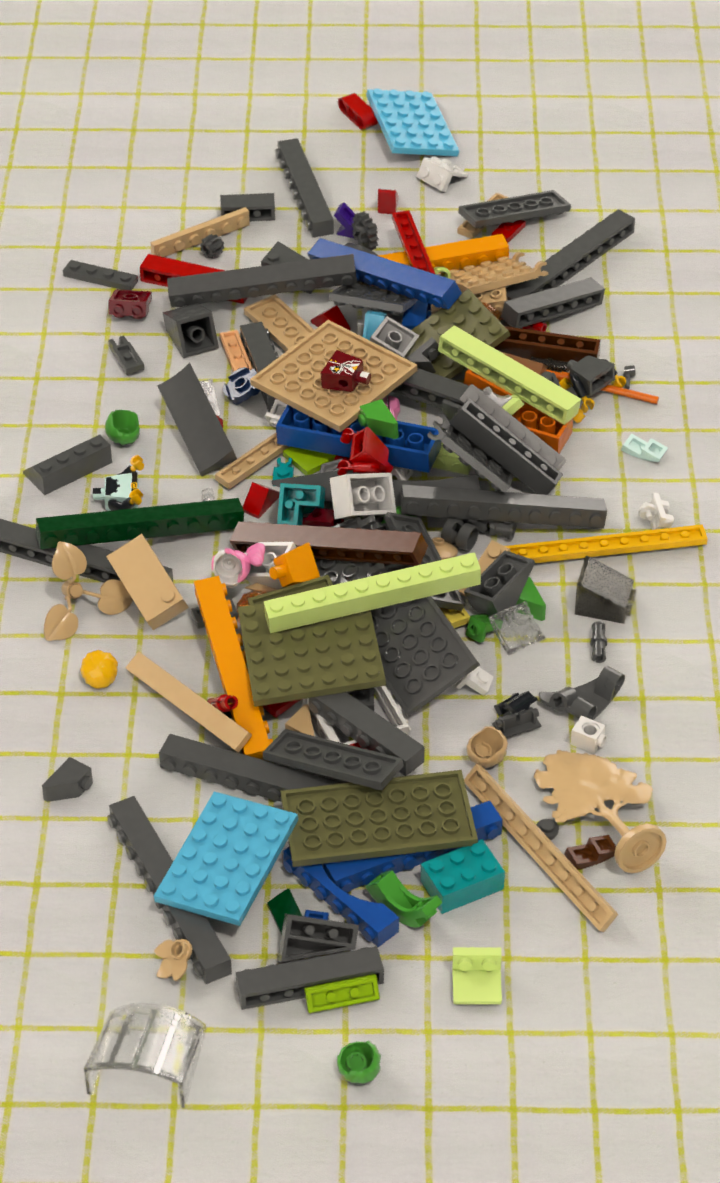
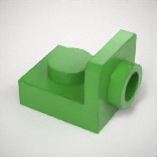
(478, 627)

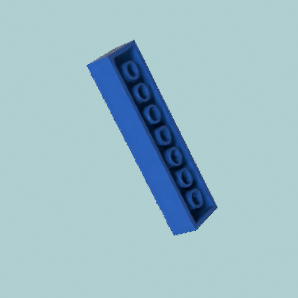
(409, 451)

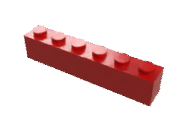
(157, 270)

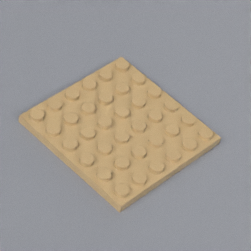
(297, 375)

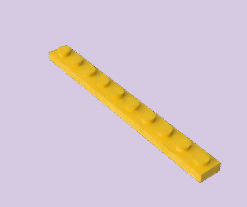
(612, 544)

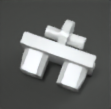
(656, 513)

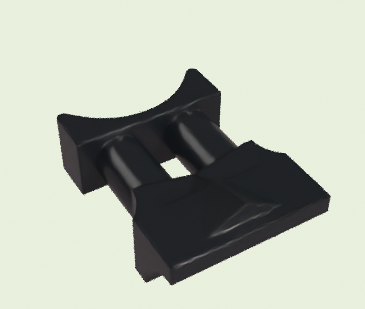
(515, 703)

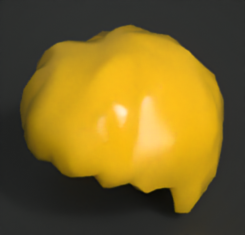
(99, 669)

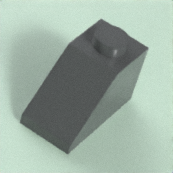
(68, 781)

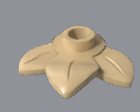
(174, 958)

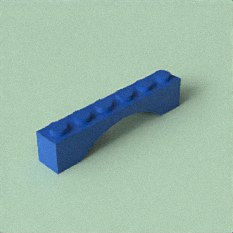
(374, 919)

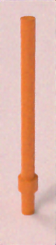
(615, 390)

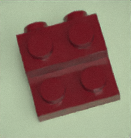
(129, 303)

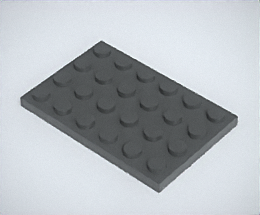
(419, 652)

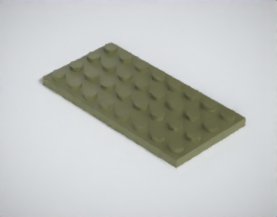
(365, 822)

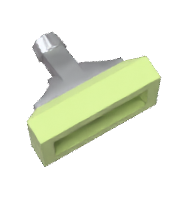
(508, 403)

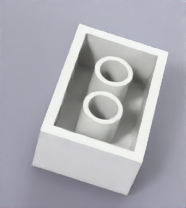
(362, 495)

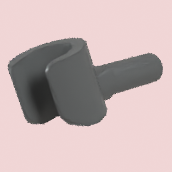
(629, 372)

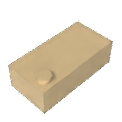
(147, 582)

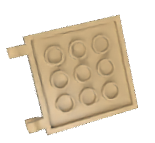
(496, 274)

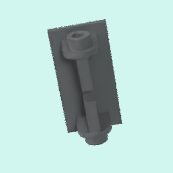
(516, 724)

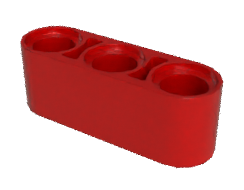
(357, 111)

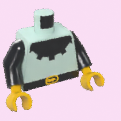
(122, 489)

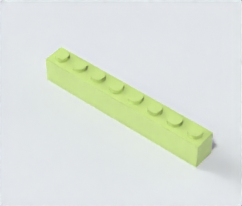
(509, 375)

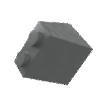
(191, 329)

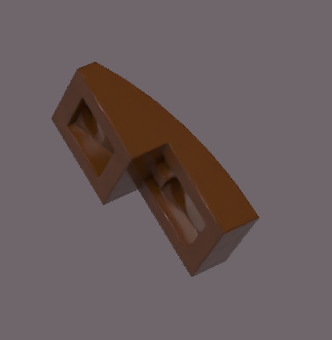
(594, 852)

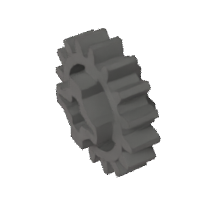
(365, 230)

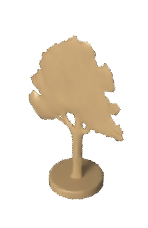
(584, 784)

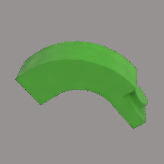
(409, 908)

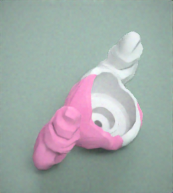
(237, 571)

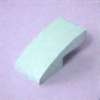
(639, 448)

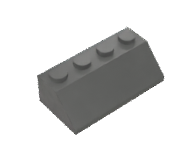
(70, 465)

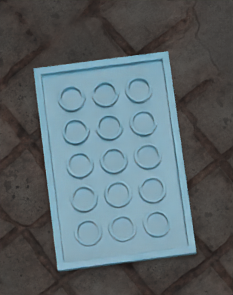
(412, 122)
(226, 858)

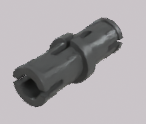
(598, 642)

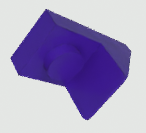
(344, 216)

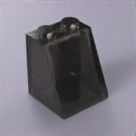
(603, 592)

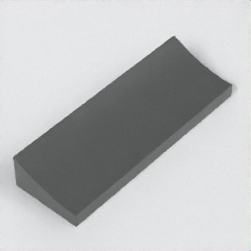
(197, 421)

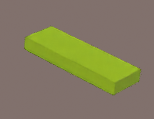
(342, 993)

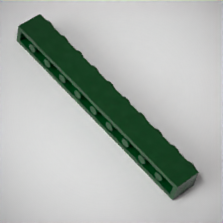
(130, 523)

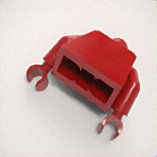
(367, 453)

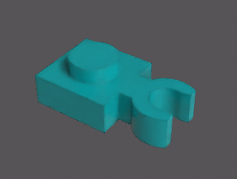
(283, 470)

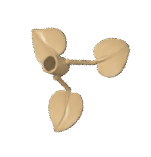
(68, 563)

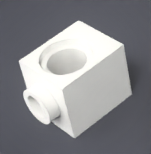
(588, 735)

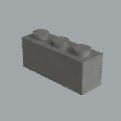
(260, 206)

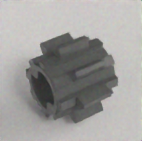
(212, 245)

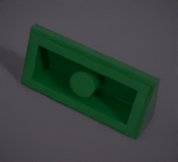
(283, 904)

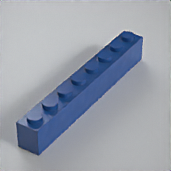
(360, 872)

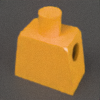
(295, 566)

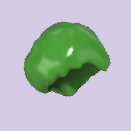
(122, 426)
(359, 1062)

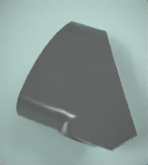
(586, 699)

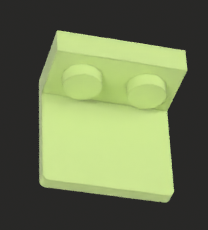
(477, 975)

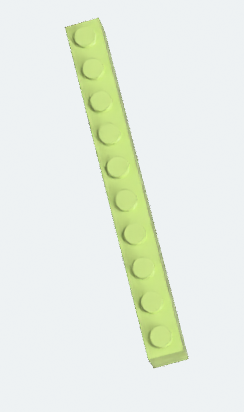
(372, 592)

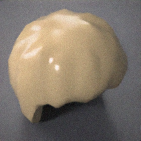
(487, 747)

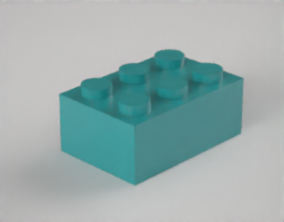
(462, 876)

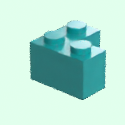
(294, 499)

